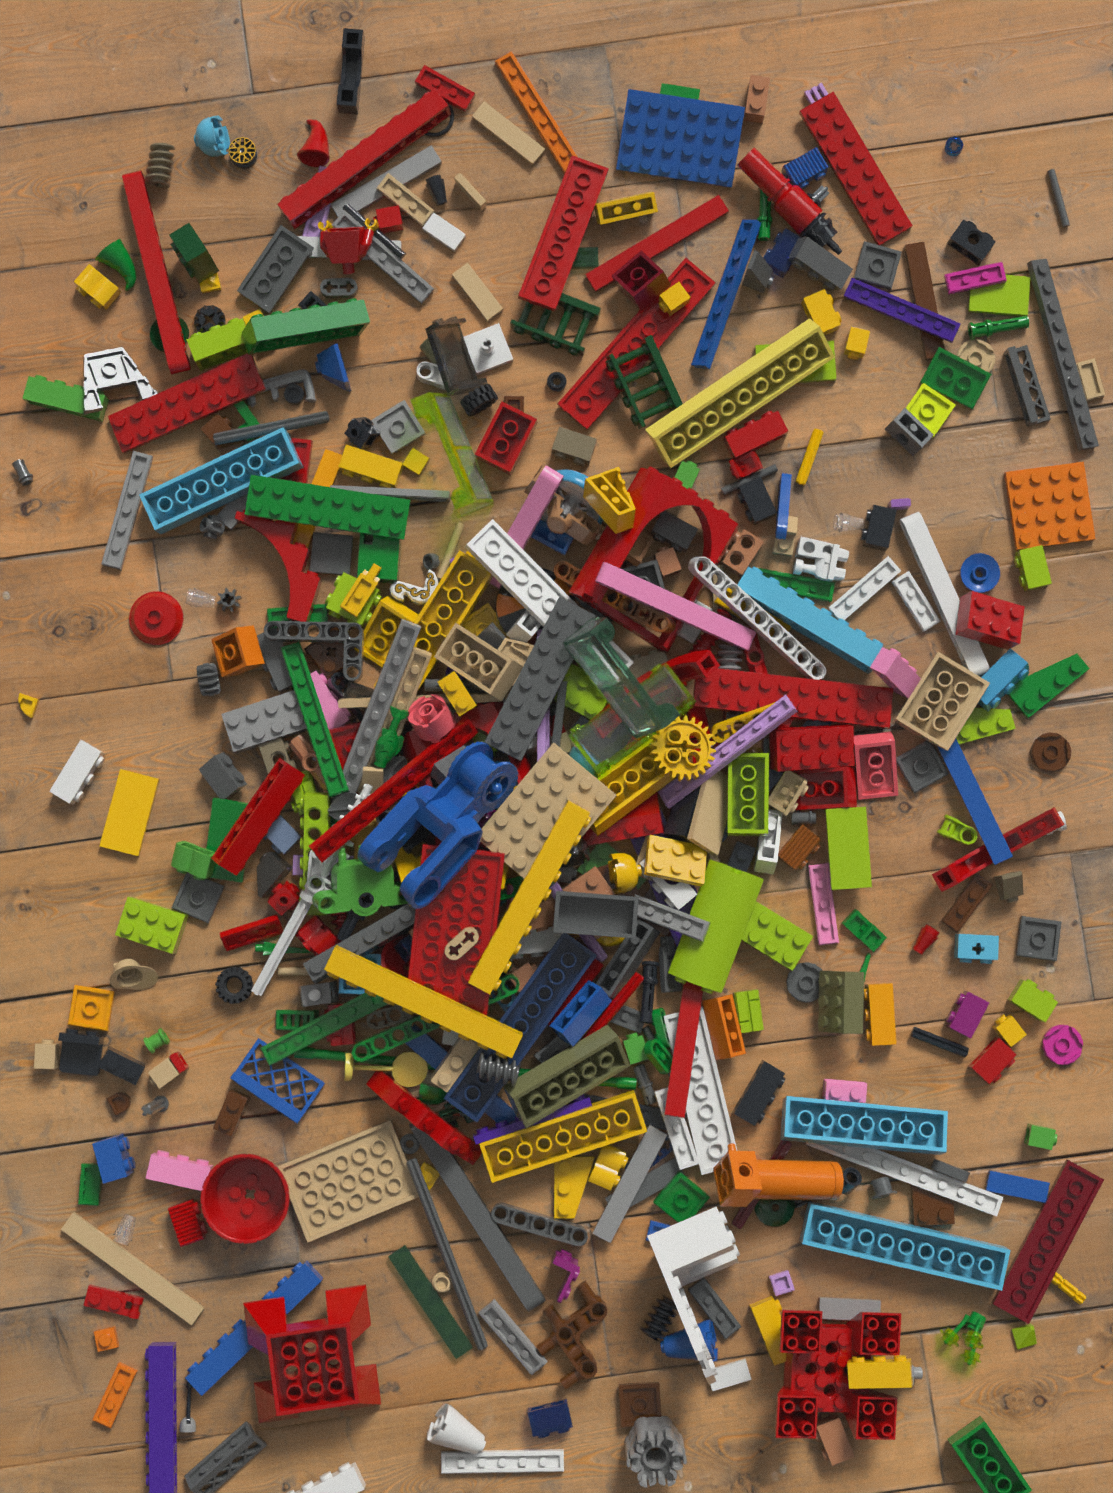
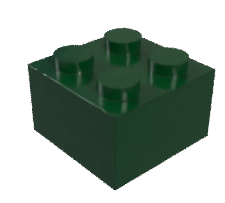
(193, 253)

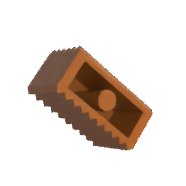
(799, 847)

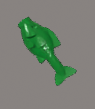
(389, 743)

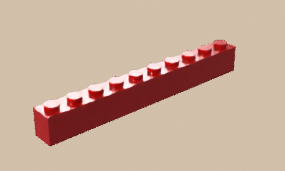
(364, 158)

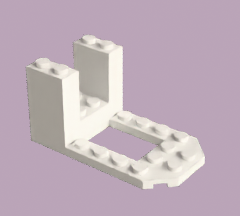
(688, 1254)

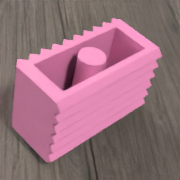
(844, 1090)

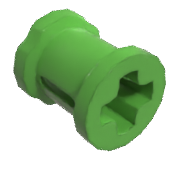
(156, 1040)

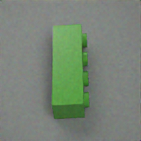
(60, 397)

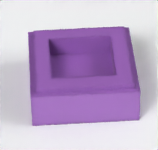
(900, 504)

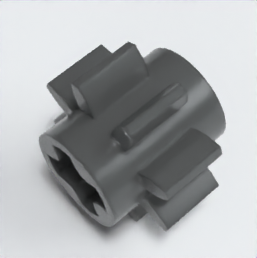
(212, 527)
(224, 597)

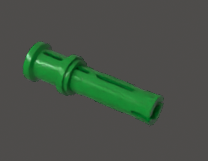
(988, 327)

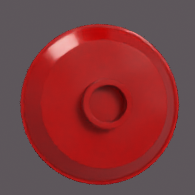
(156, 618)

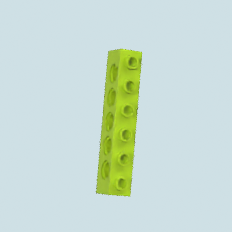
(311, 801)

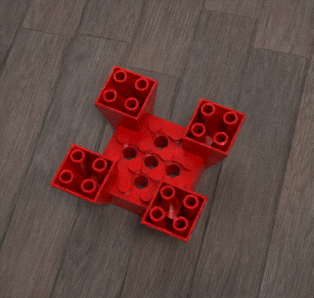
(284, 1343)
(803, 1395)

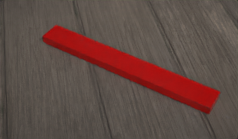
(660, 240)
(684, 1050)

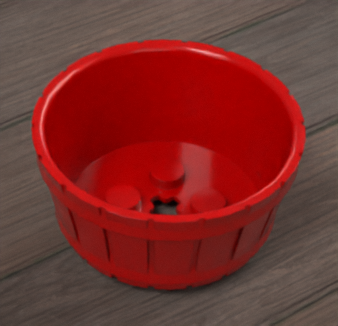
(234, 1215)

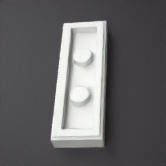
(915, 601)

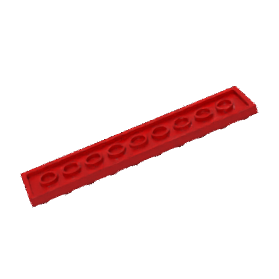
(596, 387)
(811, 697)

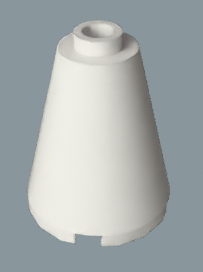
(455, 1431)

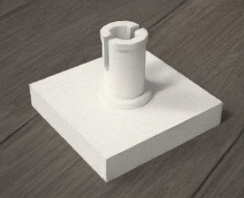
(488, 349)

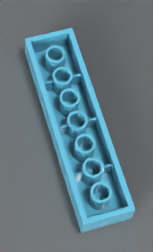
(219, 481)
(809, 620)
(864, 1125)

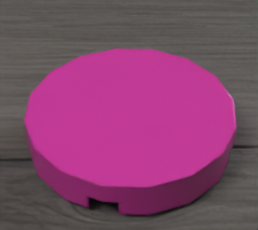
(1062, 1044)

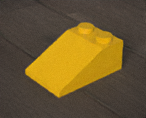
(383, 627)

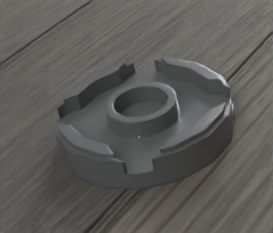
(804, 982)

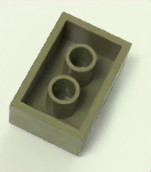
(841, 1002)

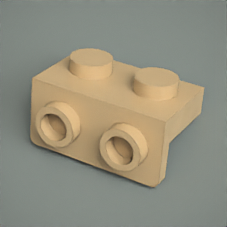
(787, 792)

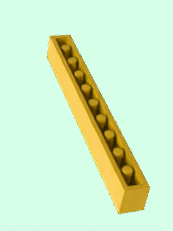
(529, 896)
(423, 1001)

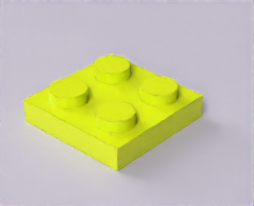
(930, 408)

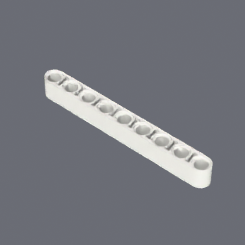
(942, 590)
(748, 616)

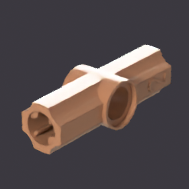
(305, 753)

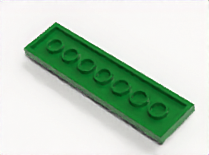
(327, 507)

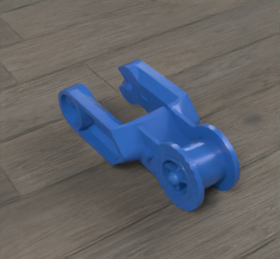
(450, 813)

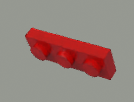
(447, 88)
(251, 932)

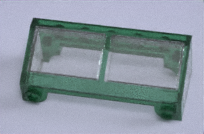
(615, 681)

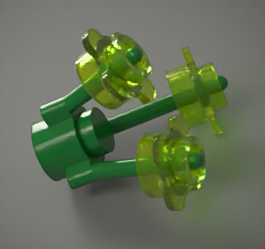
(972, 1338)

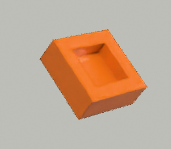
(106, 1338)

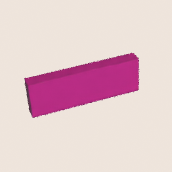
(975, 278)

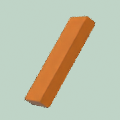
(115, 1395)

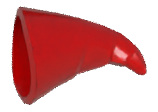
(316, 148)

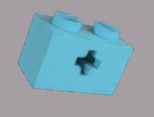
(988, 952)

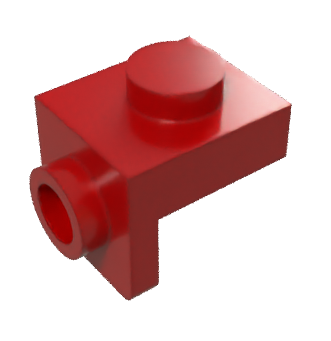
(745, 465)

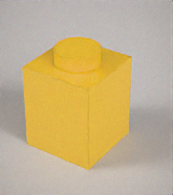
(673, 299)
(856, 343)
(1008, 1030)

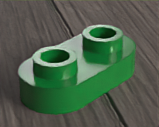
(660, 1026)
(658, 1056)

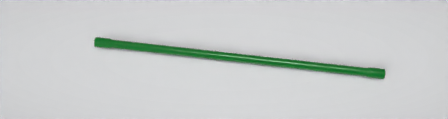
(312, 1053)

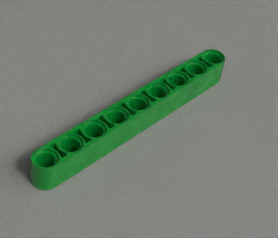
(410, 1033)

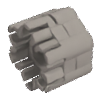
(659, 1463)

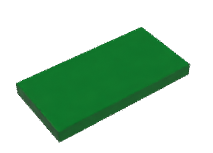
(223, 817)

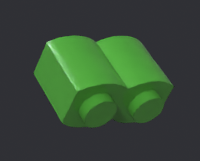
(193, 860)

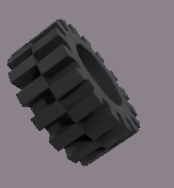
(479, 400)
(225, 994)

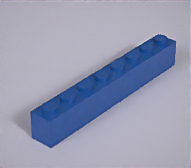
(235, 1345)

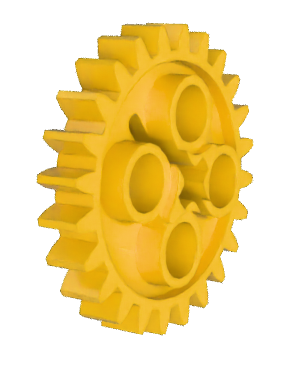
(682, 766)

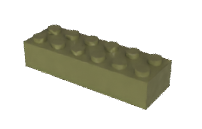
(567, 1076)

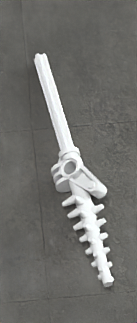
(316, 869)

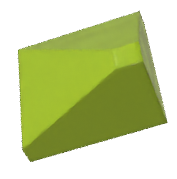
(1024, 1336)

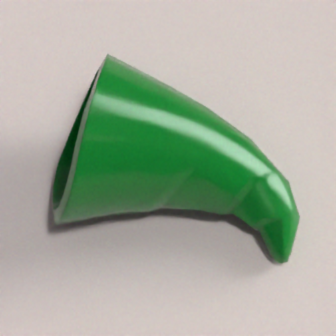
(118, 258)

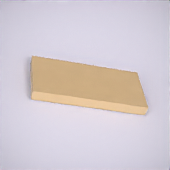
(710, 814)

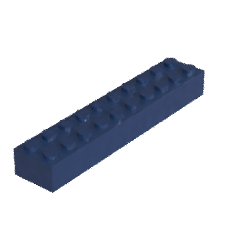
(528, 1014)

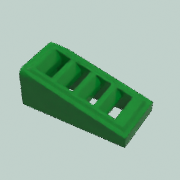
(280, 1018)

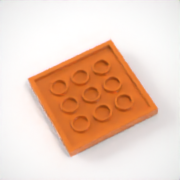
(1049, 505)

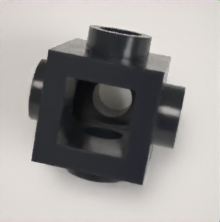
(362, 432)

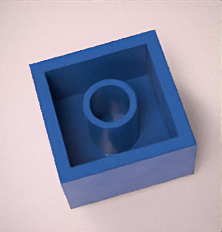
(114, 1158)

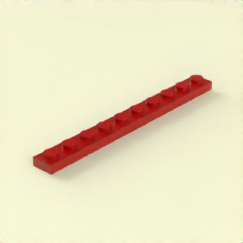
(391, 790)

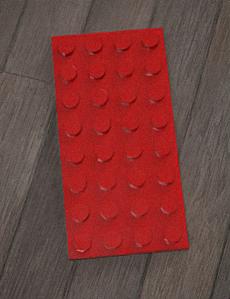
(465, 901)

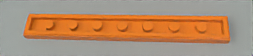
(535, 110)

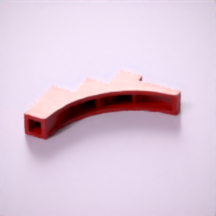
(303, 586)
(423, 1117)

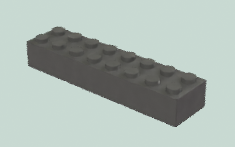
(537, 682)

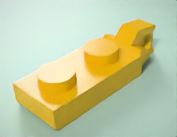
(361, 591)

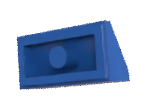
(555, 541)

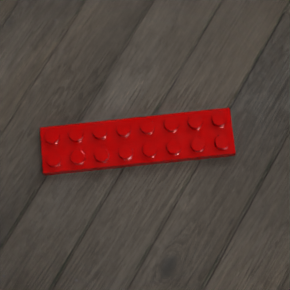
(855, 169)
(563, 233)
(187, 402)

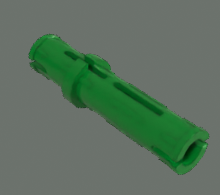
(764, 217)

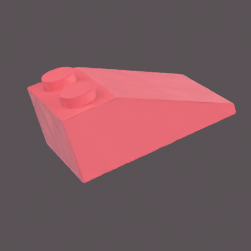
(875, 765)

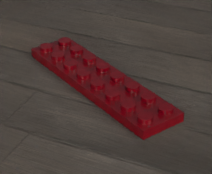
(1047, 1241)

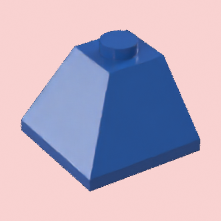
(332, 367)

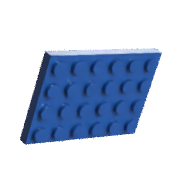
(680, 138)

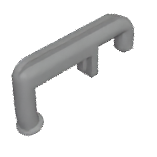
(285, 380)

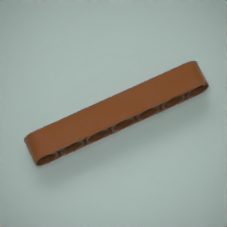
(621, 602)

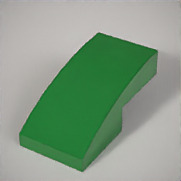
(864, 930)

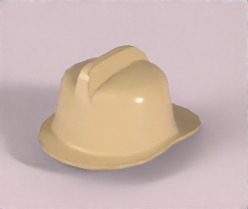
(130, 975)

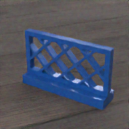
(268, 1096)

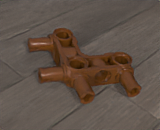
(572, 1345)

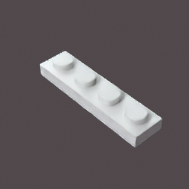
(864, 589)
(678, 1134)

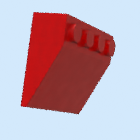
(639, 822)

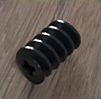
(660, 1318)

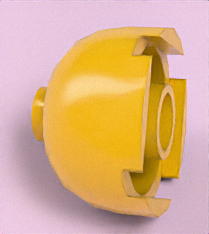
(623, 872)

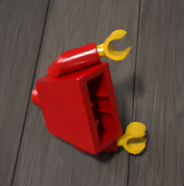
(346, 244)

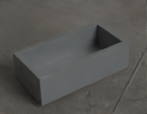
(595, 914)

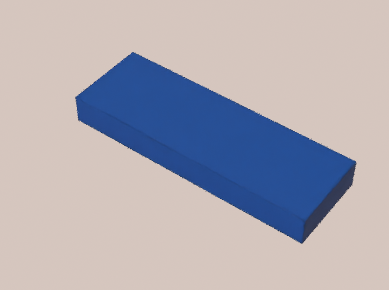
(1017, 1186)

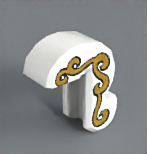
(416, 594)

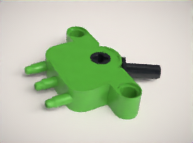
(349, 883)

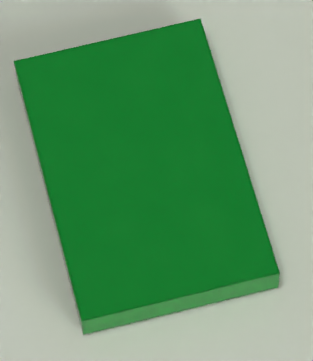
(955, 378)

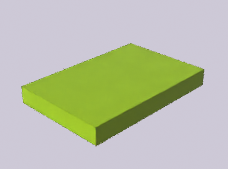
(1002, 299)

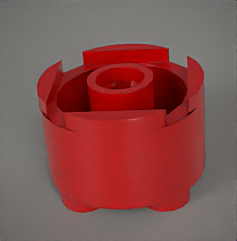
(317, 936)

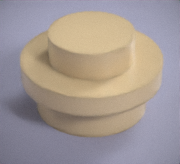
(442, 1282)

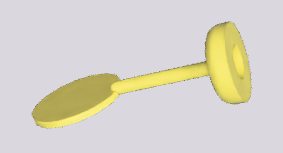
(407, 1068)

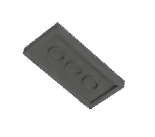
(275, 269)

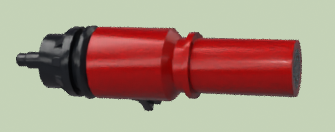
(790, 201)

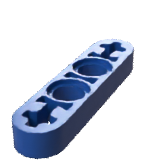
(783, 506)

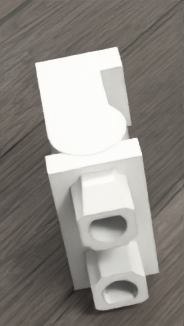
(825, 559)

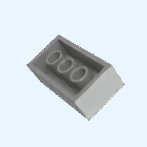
(264, 722)

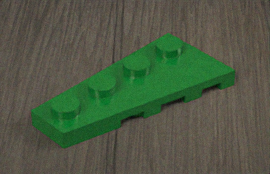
(1047, 683)

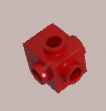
(284, 897)

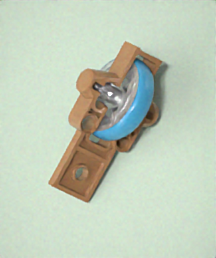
(582, 521)

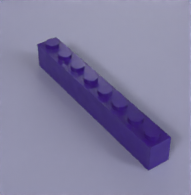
(161, 1417)

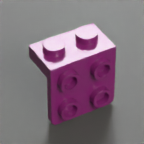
(566, 1261)

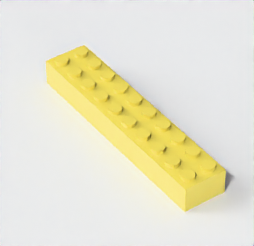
(740, 393)

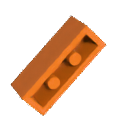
(723, 1027)

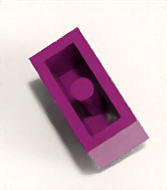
(967, 1014)

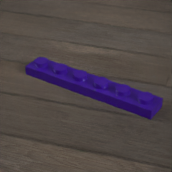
(902, 310)
(502, 1128)

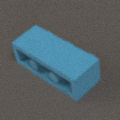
(1002, 678)

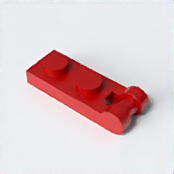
(113, 1301)

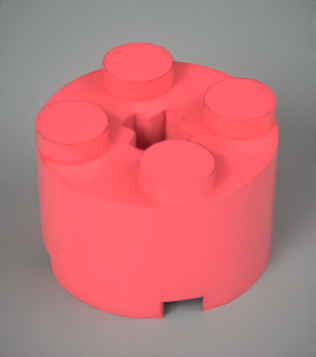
(431, 718)

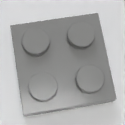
(398, 427)

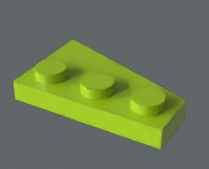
(985, 724)

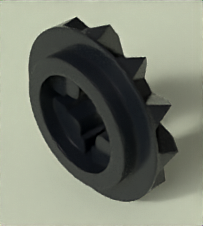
(211, 310)

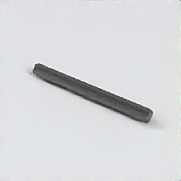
(266, 428)

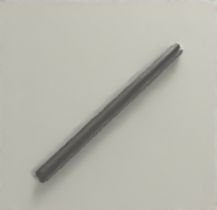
(447, 1254)

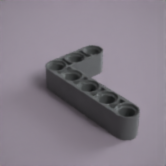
(323, 637)

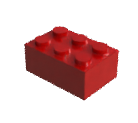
(506, 438)
(990, 620)

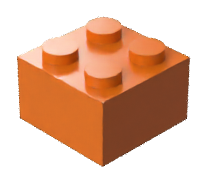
(237, 651)

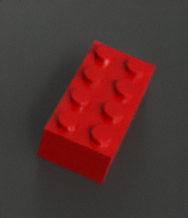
(812, 747)

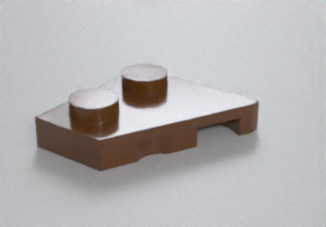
(930, 1208)

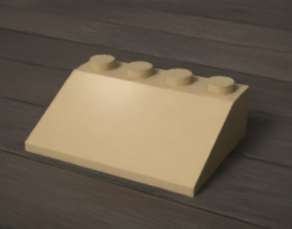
(942, 702)

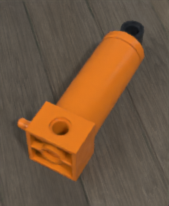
(745, 1178)

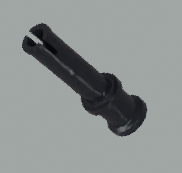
(649, 984)

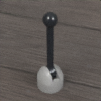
(188, 1424)

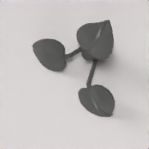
(340, 804)

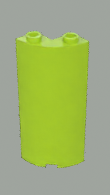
(727, 904)

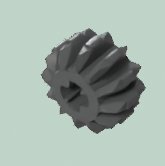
(208, 679)

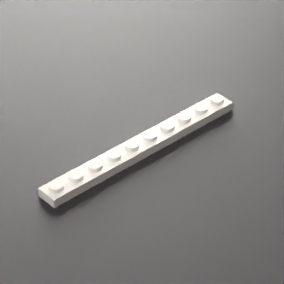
(917, 1176)

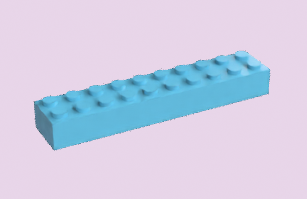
(905, 1245)

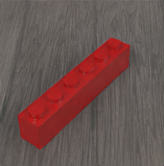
(258, 817)

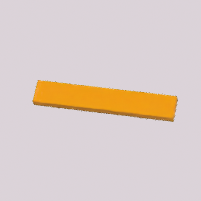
(324, 476)

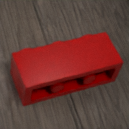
(755, 434)

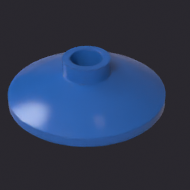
(989, 569)

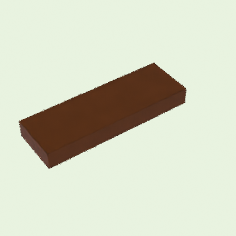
(966, 903)

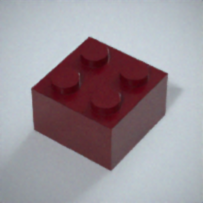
(641, 280)

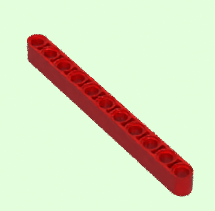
(156, 272)

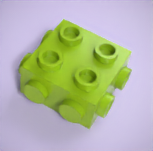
(343, 585)

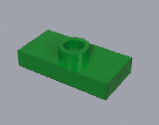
(90, 1185)

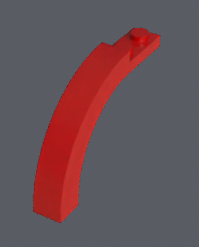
(687, 667)
(980, 858)

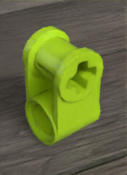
(956, 830)

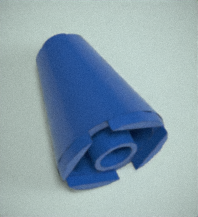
(679, 1345)

